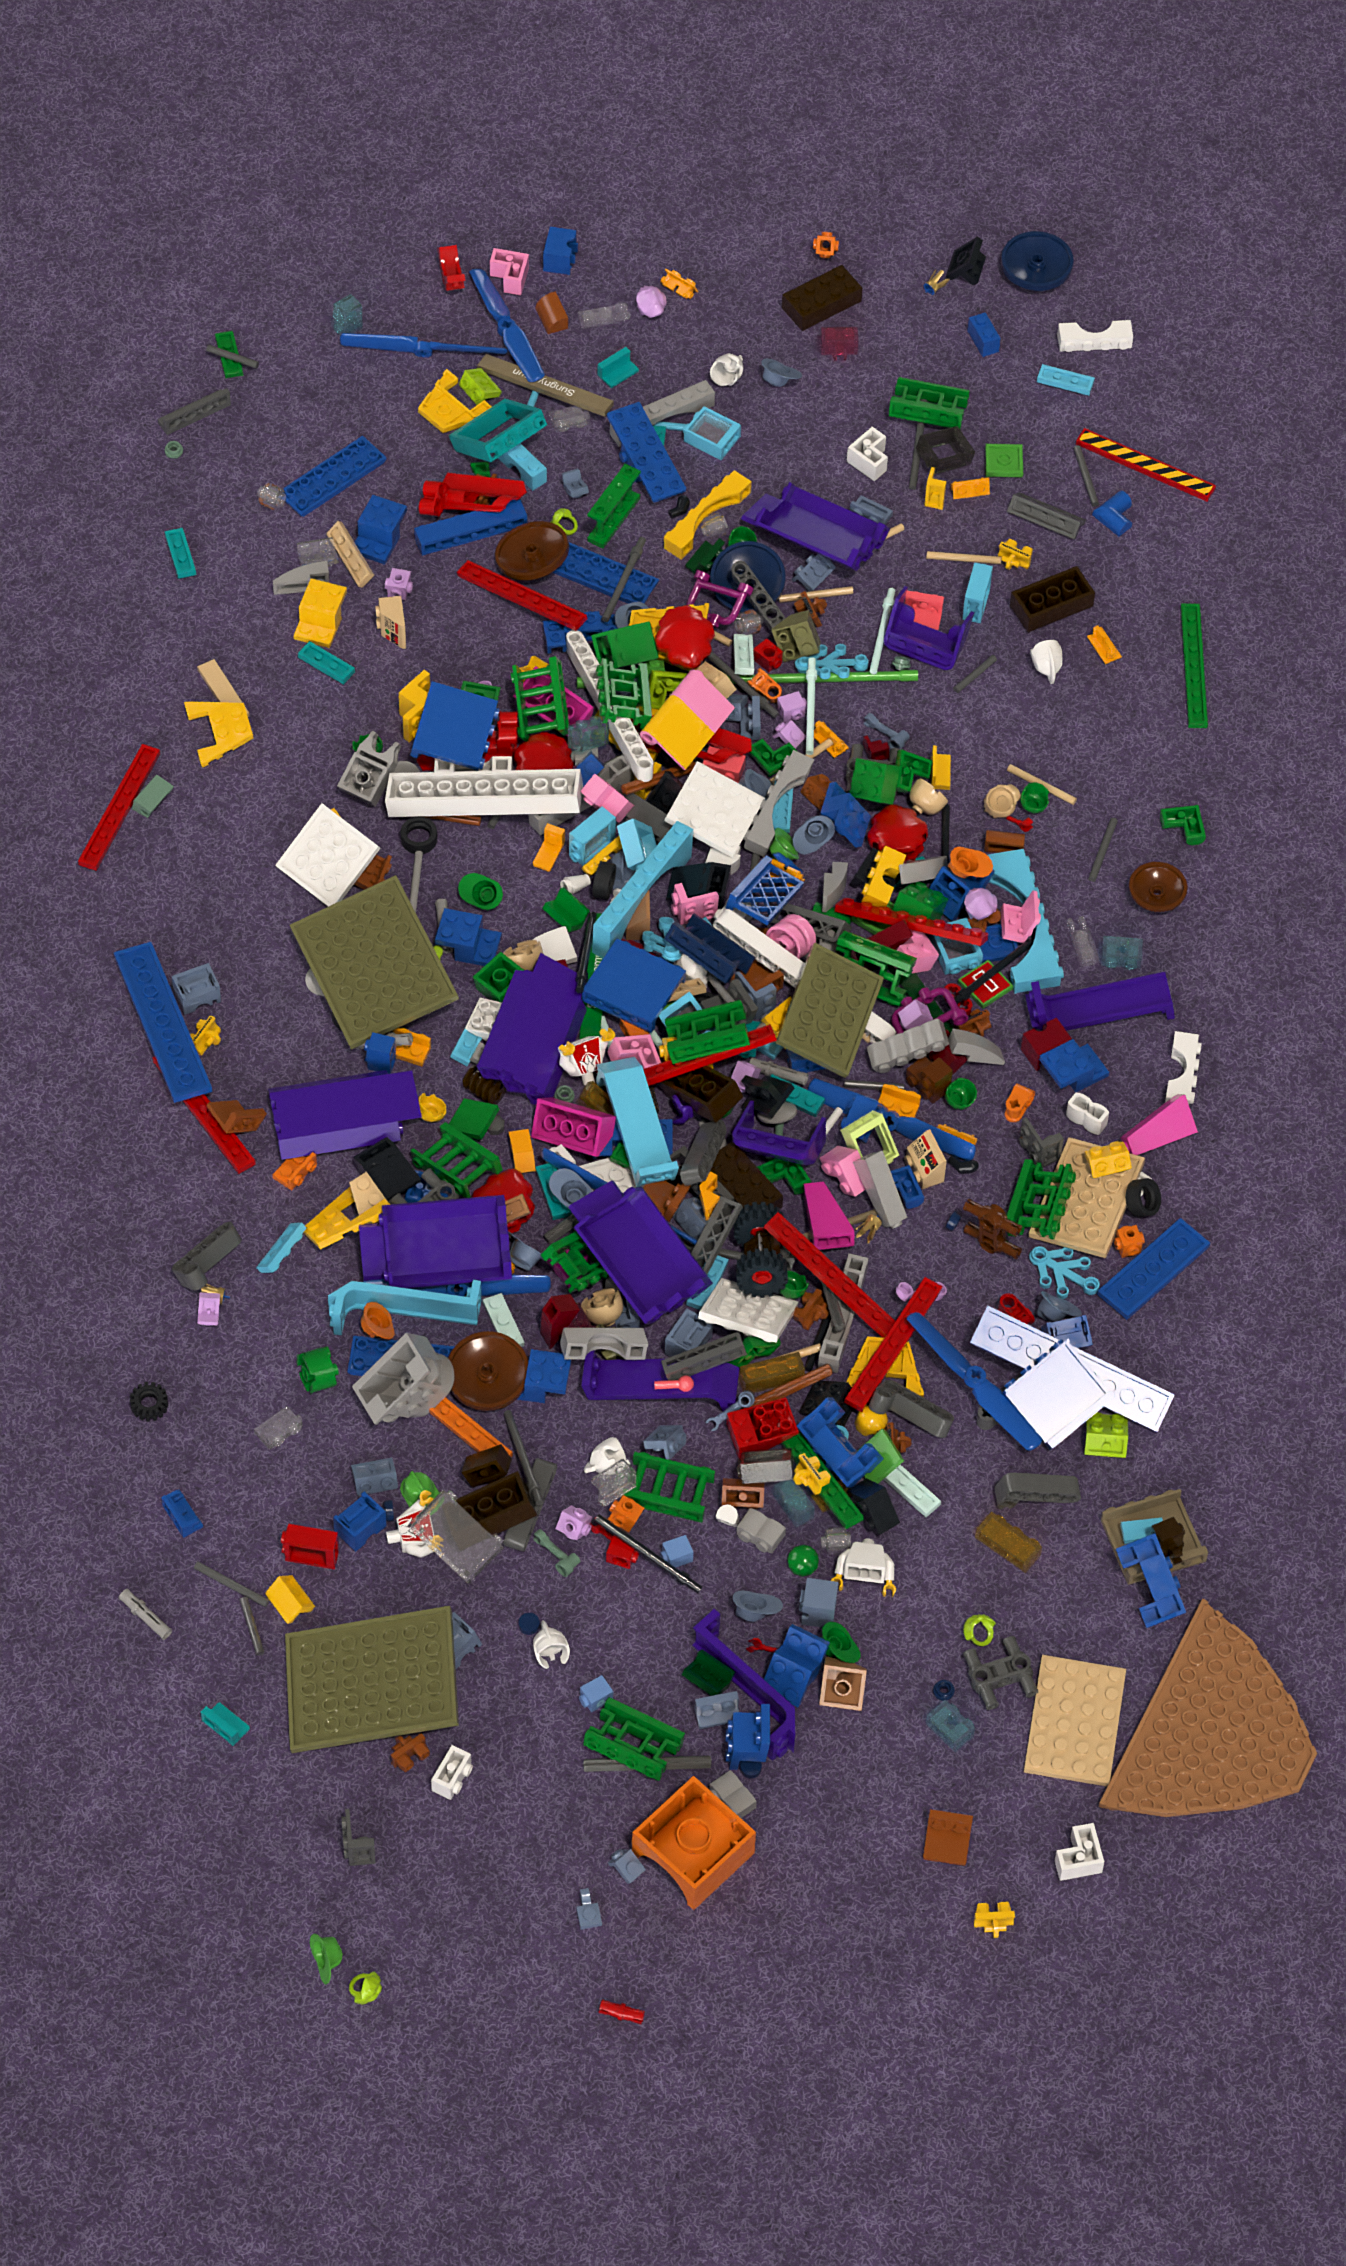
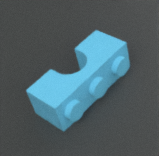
(531, 470)

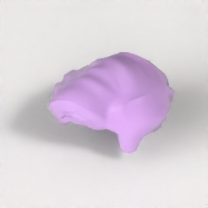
(650, 301)
(980, 903)

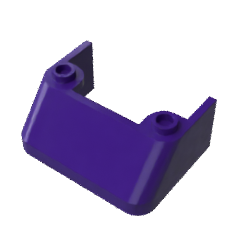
(922, 641)
(776, 1145)

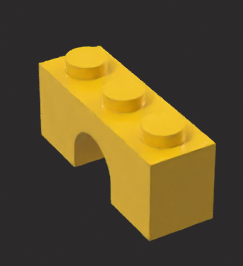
(887, 864)

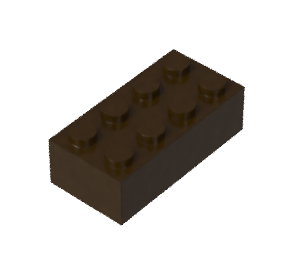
(822, 297)
(1052, 599)
(705, 1091)
(744, 1179)
(500, 1504)

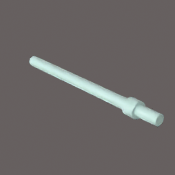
(888, 604)
(811, 677)

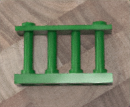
(614, 506)
(559, 704)
(461, 1144)
(670, 1506)

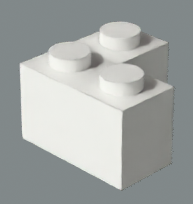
(867, 454)
(1083, 1858)

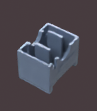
(198, 987)
(687, 1334)
(818, 1602)
(463, 1641)

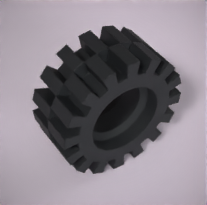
(146, 1391)

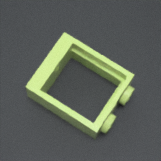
(863, 1125)

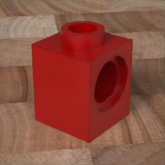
(768, 655)
(621, 1553)

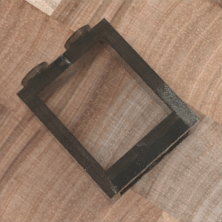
(957, 441)
(766, 1466)

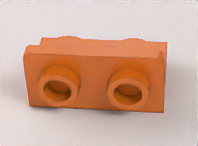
(294, 1170)

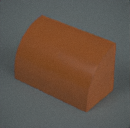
(552, 313)
(1003, 841)

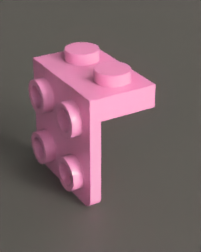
(685, 907)
(1020, 921)

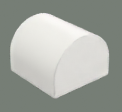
(728, 1515)

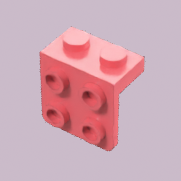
(927, 608)

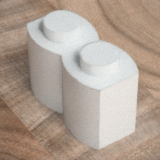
(1086, 1113)

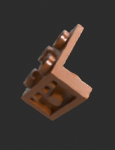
(761, 976)
(234, 1118)
(666, 1196)
(947, 1837)

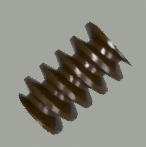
(482, 1087)

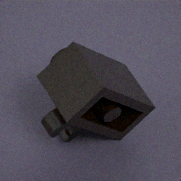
(486, 1465)
(1170, 1538)

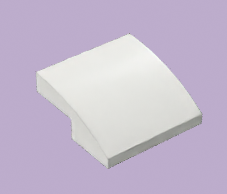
(557, 945)

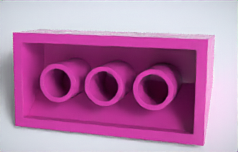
(577, 707)
(572, 1126)

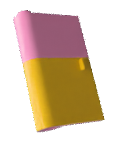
(687, 719)

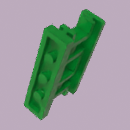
(940, 414)
(624, 681)
(880, 956)
(725, 1037)
(1026, 1191)
(574, 1262)
(639, 1726)

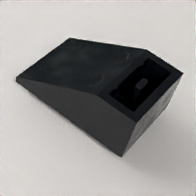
(701, 880)
(387, 1168)

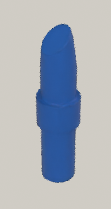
(781, 858)

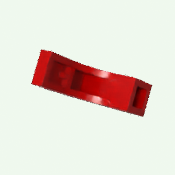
(450, 268)

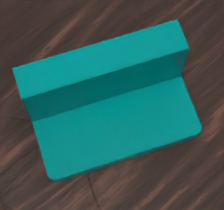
(617, 368)
(224, 1723)

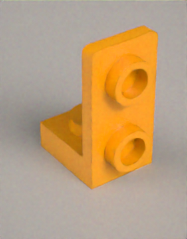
(553, 843)

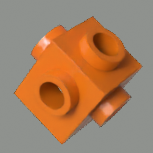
(820, 249)
(1129, 1241)
(625, 1513)

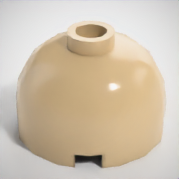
(926, 799)
(525, 954)
(603, 1307)

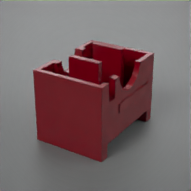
(1039, 1042)

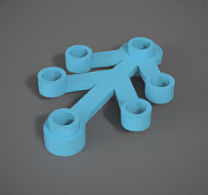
(830, 662)
(668, 952)
(1062, 1269)

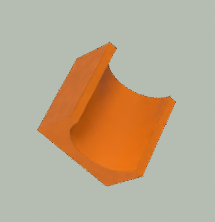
(695, 1840)

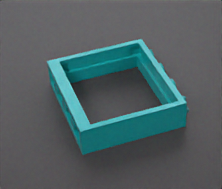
(466, 437)

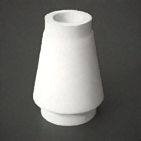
(575, 883)

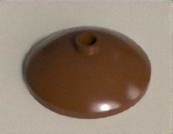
(1161, 879)

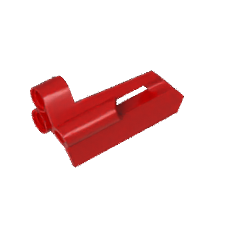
(461, 491)
(726, 741)
(502, 742)

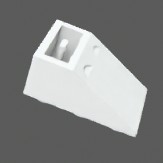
(483, 1018)

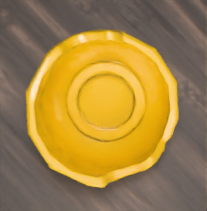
(431, 1108)
(870, 1422)

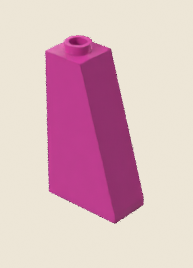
(1161, 1127)
(826, 1219)

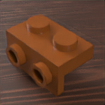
(816, 789)
(374, 872)

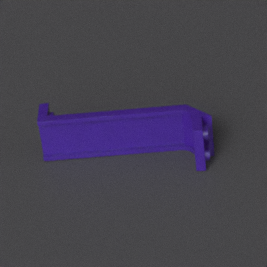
(1101, 1002)
(636, 1381)
(750, 1683)

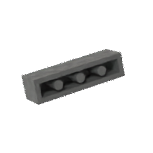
(647, 814)

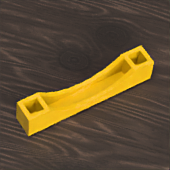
(730, 491)

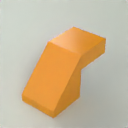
(522, 1150)
(708, 1198)

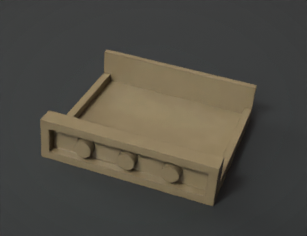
(1165, 1506)

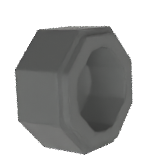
(496, 1126)

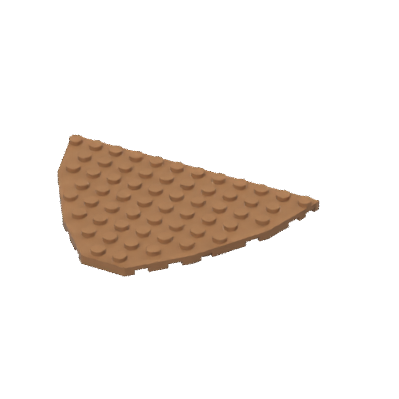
(1214, 1731)

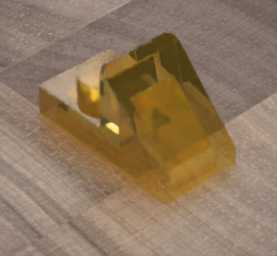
(596, 1098)

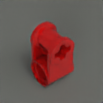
(1017, 1309)

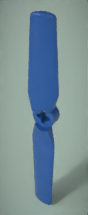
(513, 336)
(410, 344)
(907, 1126)
(593, 1181)
(517, 1285)
(985, 1392)

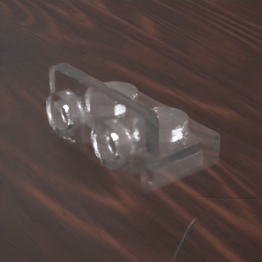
(569, 418)
(614, 1482)

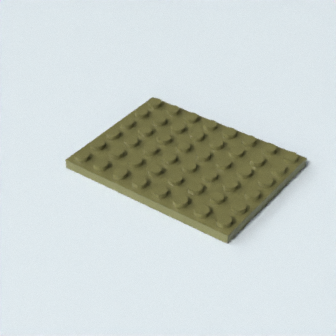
(374, 962)
(371, 1679)

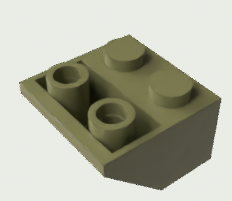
(797, 636)

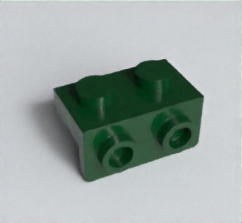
(704, 556)
(709, 1674)

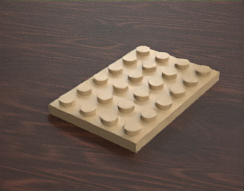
(1094, 1203)
(1075, 1720)

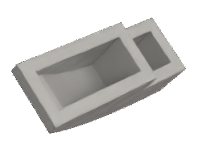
(299, 578)
(921, 869)
(834, 884)
(975, 1047)

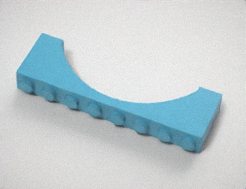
(671, 852)
(1041, 961)

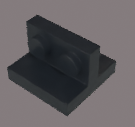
(967, 261)
(665, 792)
(767, 1094)

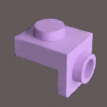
(789, 733)
(208, 1308)

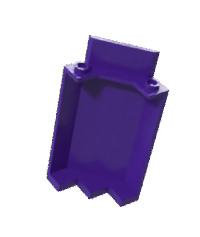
(818, 526)
(533, 1021)
(342, 1112)
(438, 1243)
(639, 1250)

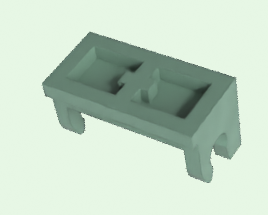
(151, 796)

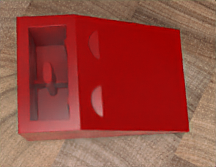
(761, 1426)

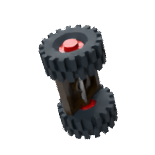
(762, 1265)

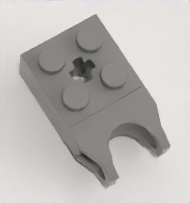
(371, 765)

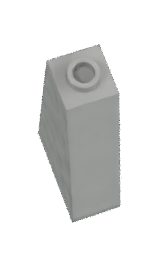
(881, 1188)

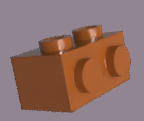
(742, 1495)

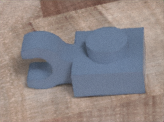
(588, 1913)

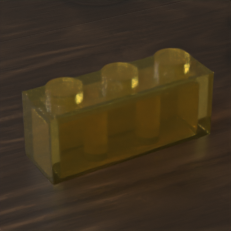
(771, 1372)
(1008, 1542)

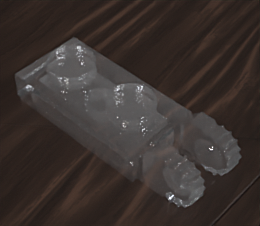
(603, 315)
(1082, 943)

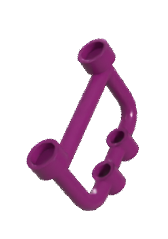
(702, 582)
(926, 996)

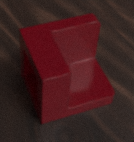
(876, 749)

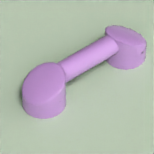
(905, 1291)

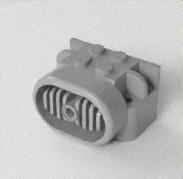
(405, 1380)

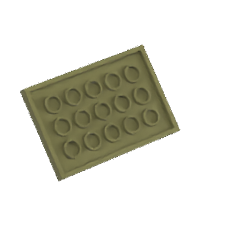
(829, 1010)

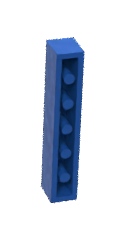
(468, 528)

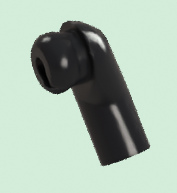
(682, 507)
(963, 1167)

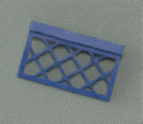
(752, 884)

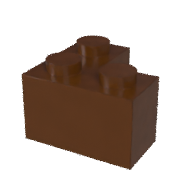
(929, 1078)

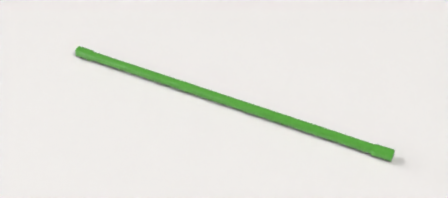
(902, 675)

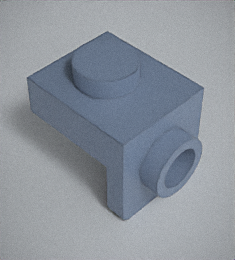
(574, 484)
(626, 1864)

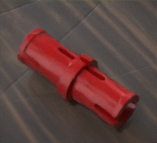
(621, 2011)

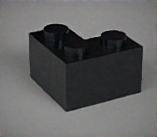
(875, 1504)

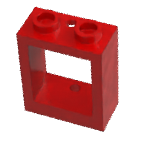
(310, 1546)

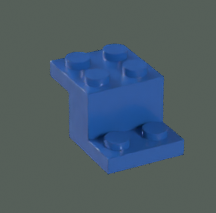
(379, 528)
(846, 813)
(956, 889)
(467, 937)
(1074, 1065)
(545, 1374)
(796, 1664)
(748, 1737)

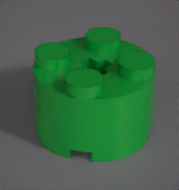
(317, 1369)

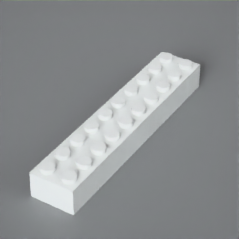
(484, 793)

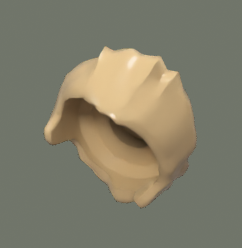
(1001, 801)

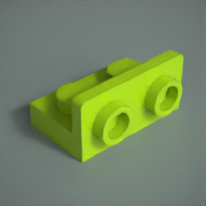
(478, 385)

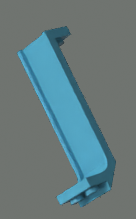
(637, 1121)
(405, 1302)

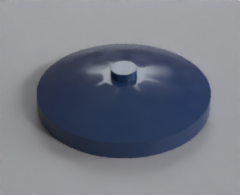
(1037, 260)
(763, 563)

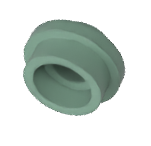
(173, 445)
(901, 663)
(565, 1090)

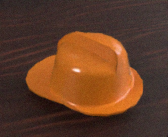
(969, 862)
(377, 1321)

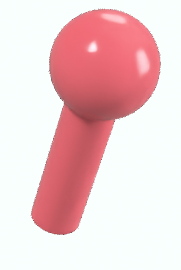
(684, 1383)

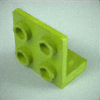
(1106, 1435)

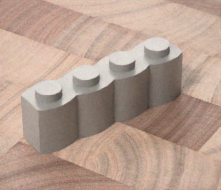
(908, 1045)

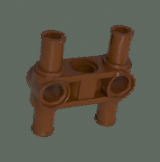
(992, 1228)

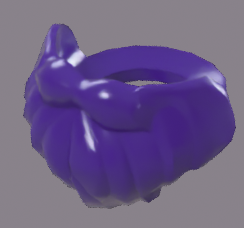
(684, 1112)

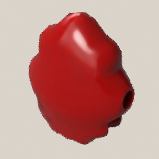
(685, 636)
(543, 752)
(899, 830)
(510, 1184)

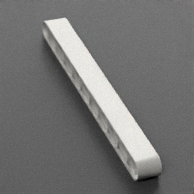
(623, 728)
(778, 958)

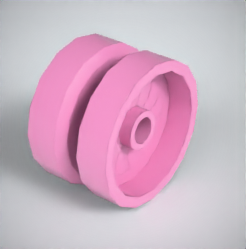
(793, 934)

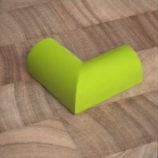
(660, 683)

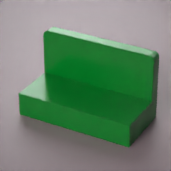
(567, 910)

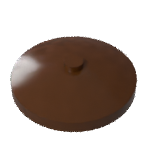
(532, 550)
(488, 1370)

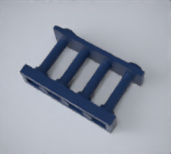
(709, 948)

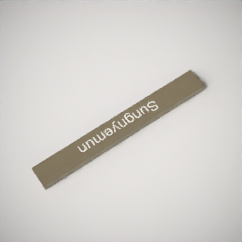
(547, 386)

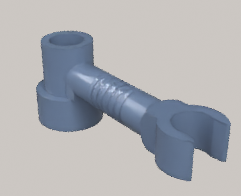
(897, 739)
(736, 1406)

